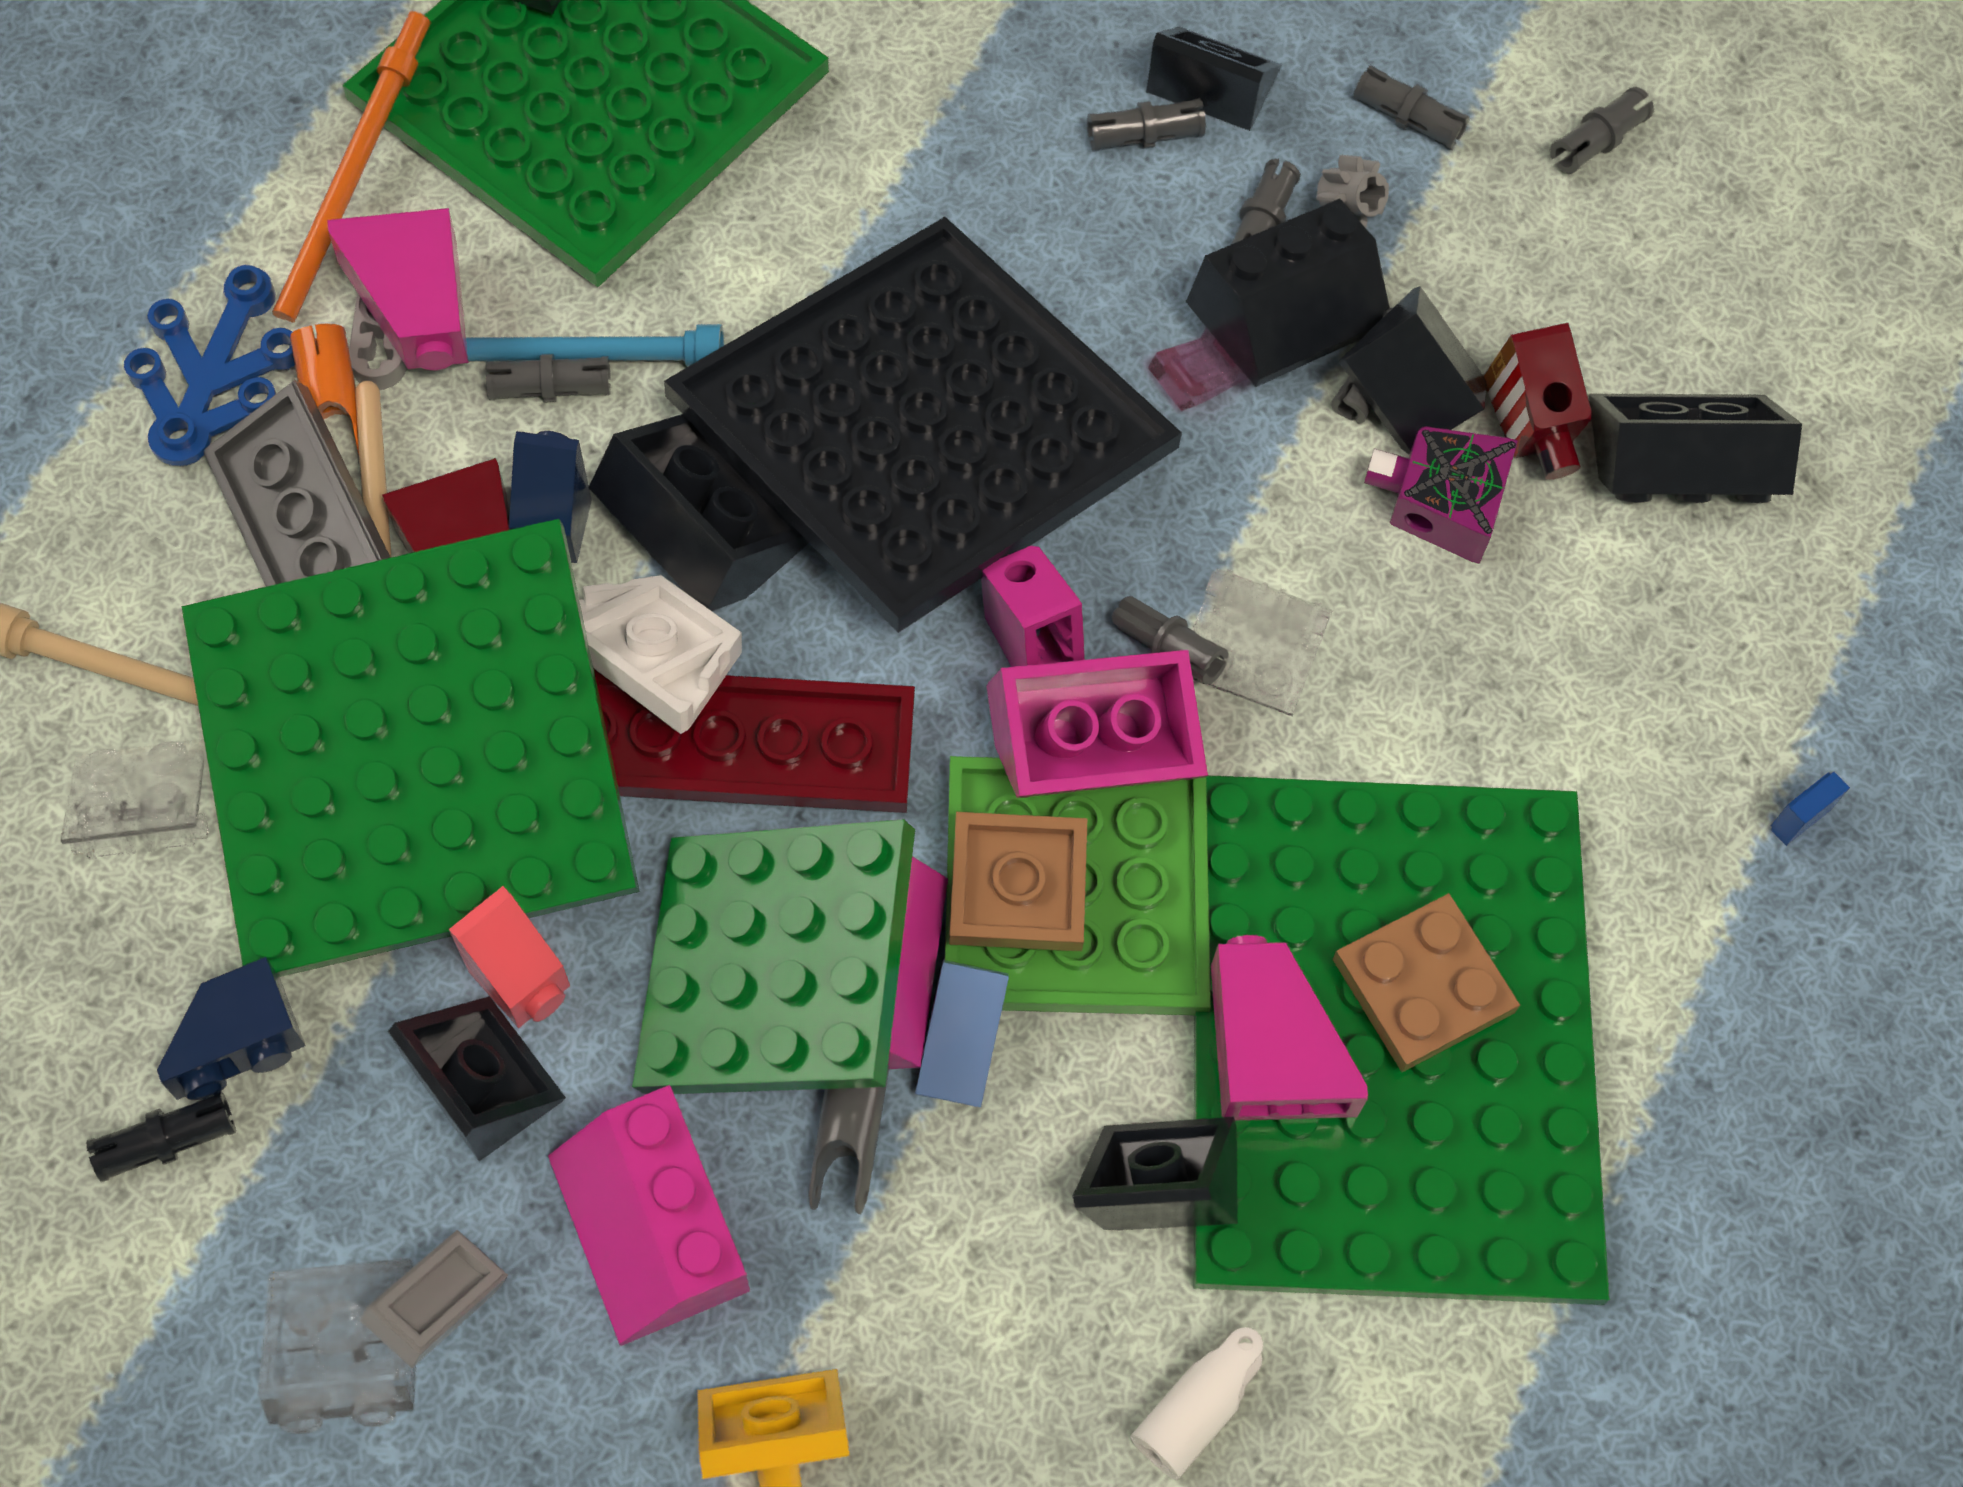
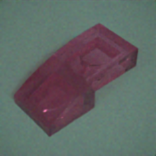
(1195, 371)

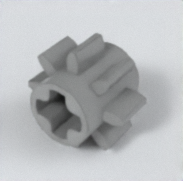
(1356, 185)

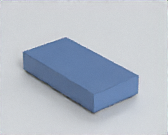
(962, 1033)

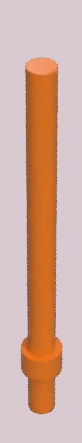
(395, 71)

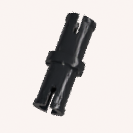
(160, 1137)

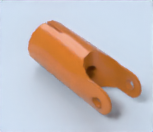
(326, 369)

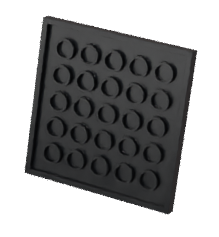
(921, 420)

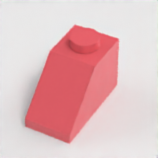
(510, 959)

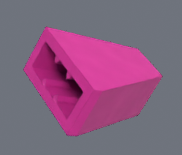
(408, 280)
(1276, 1039)

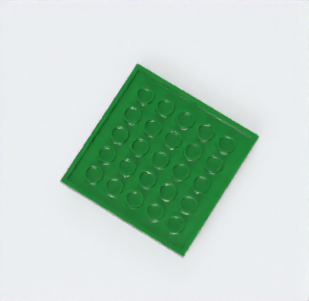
(596, 114)
(407, 748)

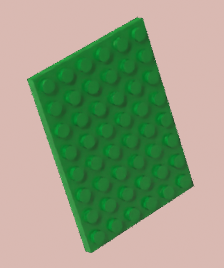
(1480, 1159)

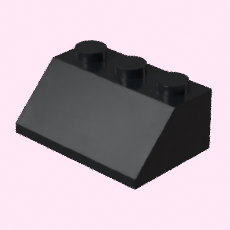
(1292, 292)
(1694, 446)
(693, 511)

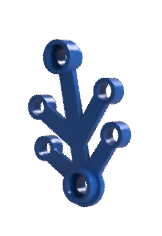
(211, 372)

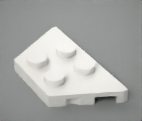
(659, 645)

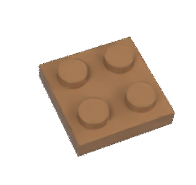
(1019, 881)
(1425, 982)

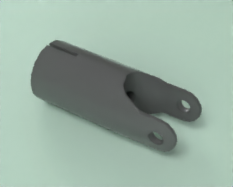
(847, 1128)

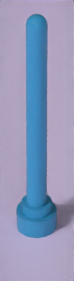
(690, 347)

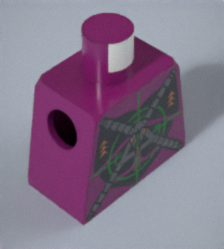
(1447, 487)

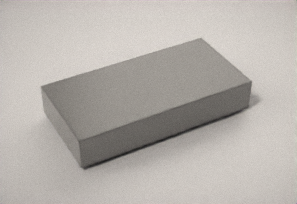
(433, 1298)

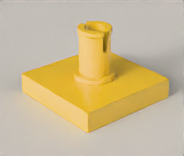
(771, 1427)

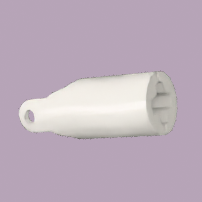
(1199, 1404)

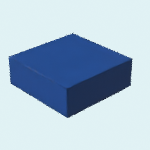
(1809, 807)

